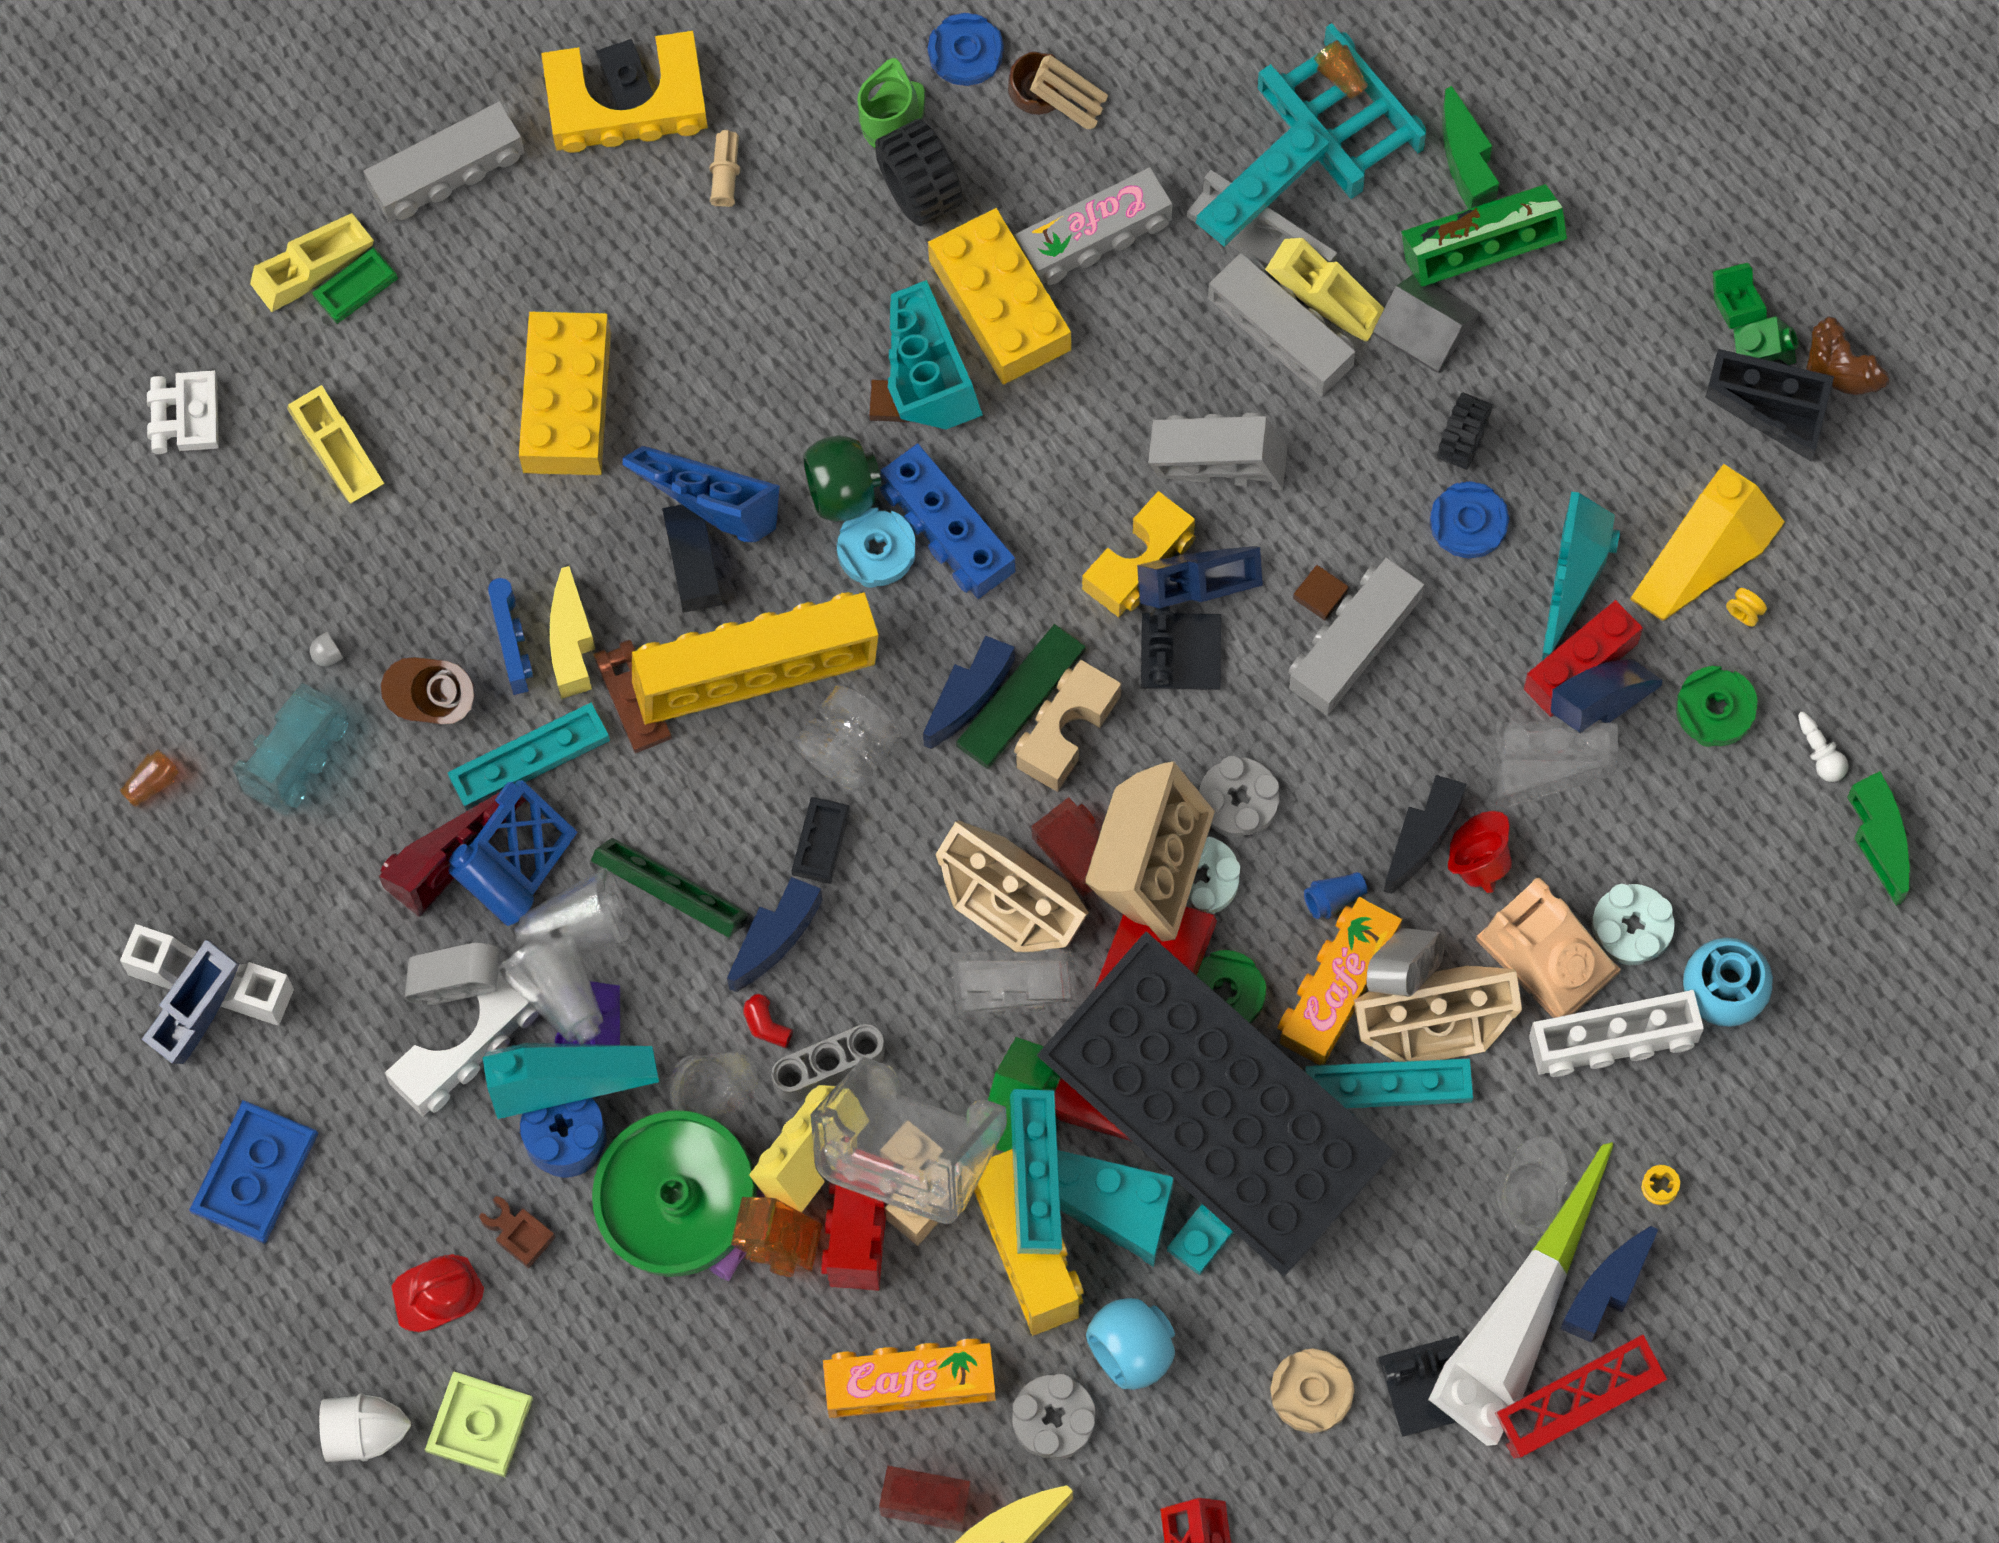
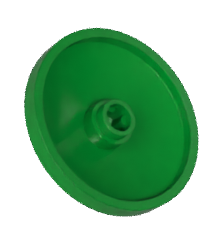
(672, 1192)

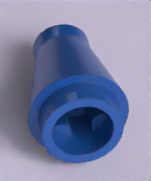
(1331, 895)

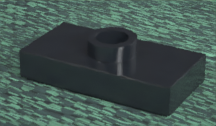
(625, 75)
(821, 840)

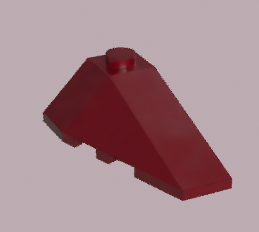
(422, 867)

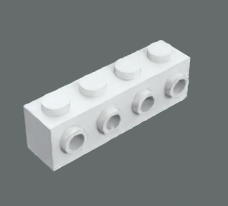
(1616, 1033)

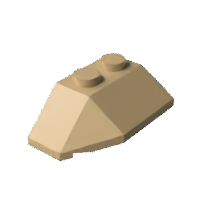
(1008, 890)
(1446, 1018)

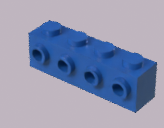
(947, 522)

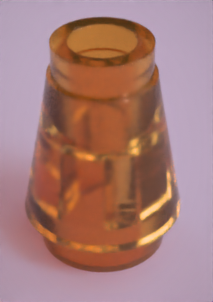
(1341, 69)
(149, 778)

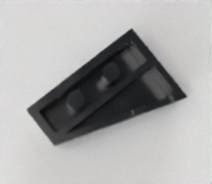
(1772, 398)

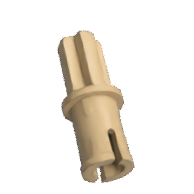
(724, 169)

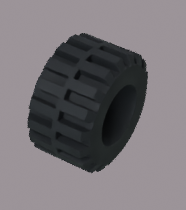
(919, 172)

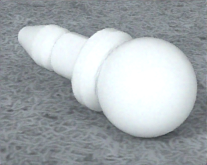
(1830, 764)

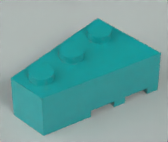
(1116, 1201)

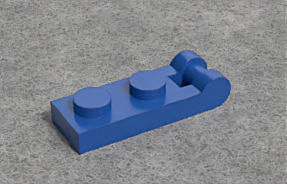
(510, 633)

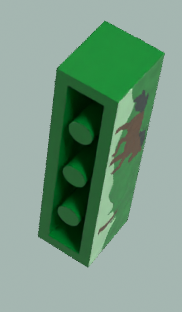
(1484, 235)

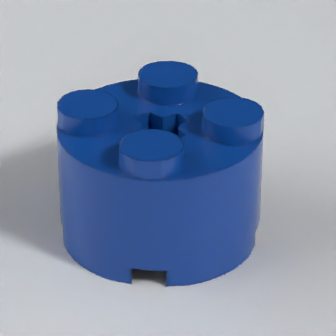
(568, 1154)

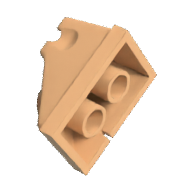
(1548, 950)

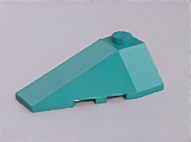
(555, 1074)

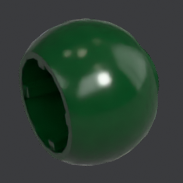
(840, 477)

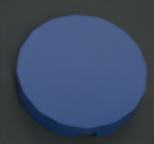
(968, 60)
(1464, 531)

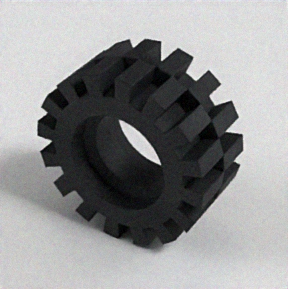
(1464, 430)

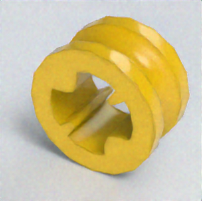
(1746, 607)
(1662, 1196)

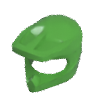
(894, 104)

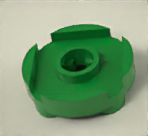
(1724, 686)
(1244, 980)

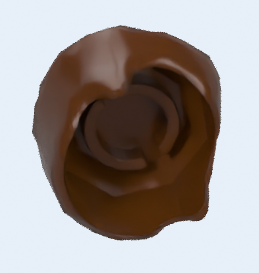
(1020, 81)

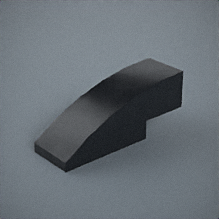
(691, 559)
(1424, 831)

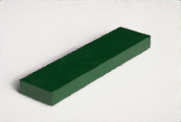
(1020, 696)
(670, 887)

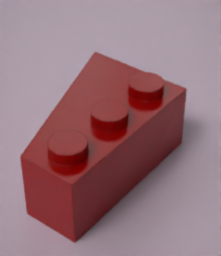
(855, 1240)

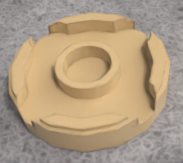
(1306, 1405)

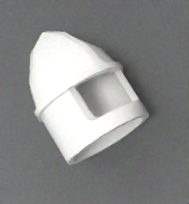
(360, 1427)

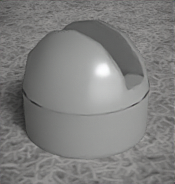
(324, 651)

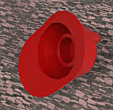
(1481, 850)
(436, 1293)

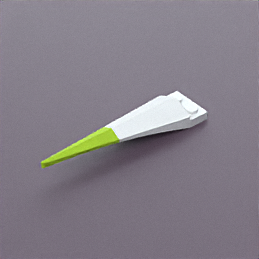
(1502, 1349)

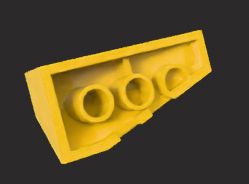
(1718, 535)

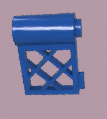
(490, 875)

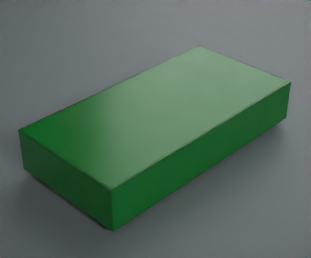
(355, 285)

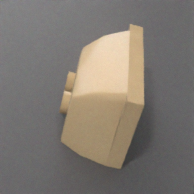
(1151, 848)

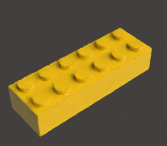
(754, 657)

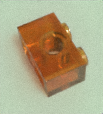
(776, 1235)

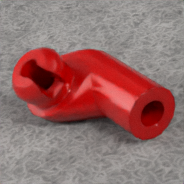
(761, 1024)

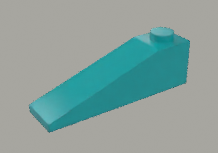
(925, 367)
(1582, 556)

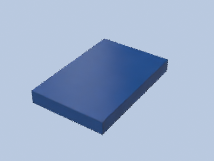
(253, 1172)

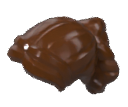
(1833, 356)

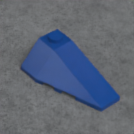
(719, 496)

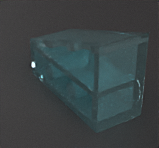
(292, 750)

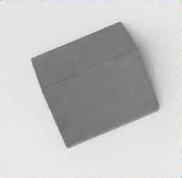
(1424, 322)

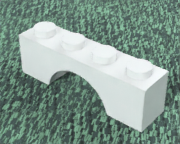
(163, 958)
(428, 1075)

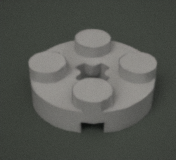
(1238, 774)
(1059, 1393)

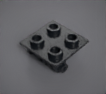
(1180, 650)
(1410, 1381)

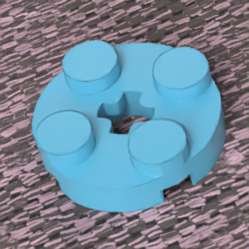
(876, 569)

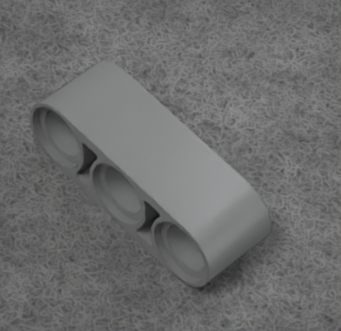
(1405, 962)
(452, 974)
(806, 1061)

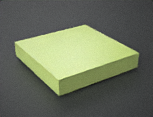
(479, 1424)

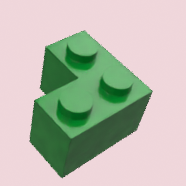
(1019, 1070)

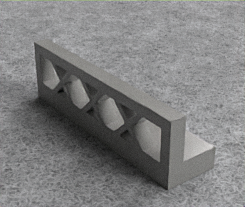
(1260, 237)

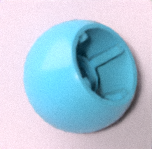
(1747, 963)
(1131, 1342)

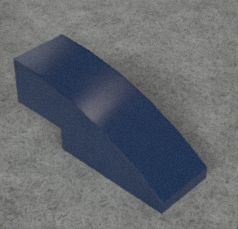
(1199, 576)
(969, 690)
(1602, 693)
(774, 933)
(192, 1003)
(1608, 1286)

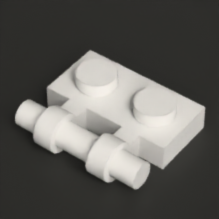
(195, 412)

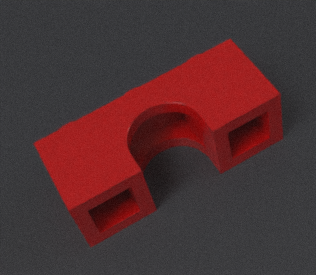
(1600, 641)

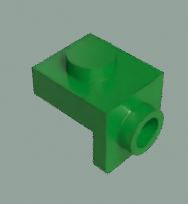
(1737, 296)
(1767, 340)

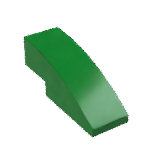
(1467, 153)
(1882, 834)

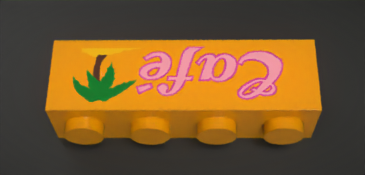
(1339, 980)
(909, 1379)

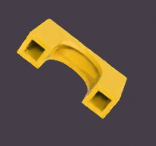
(672, 109)

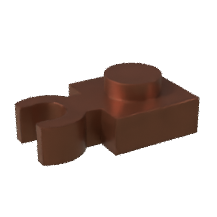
(521, 1235)

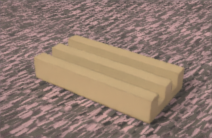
(1072, 87)

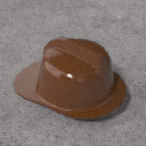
(428, 690)

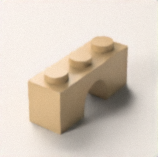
(1082, 695)

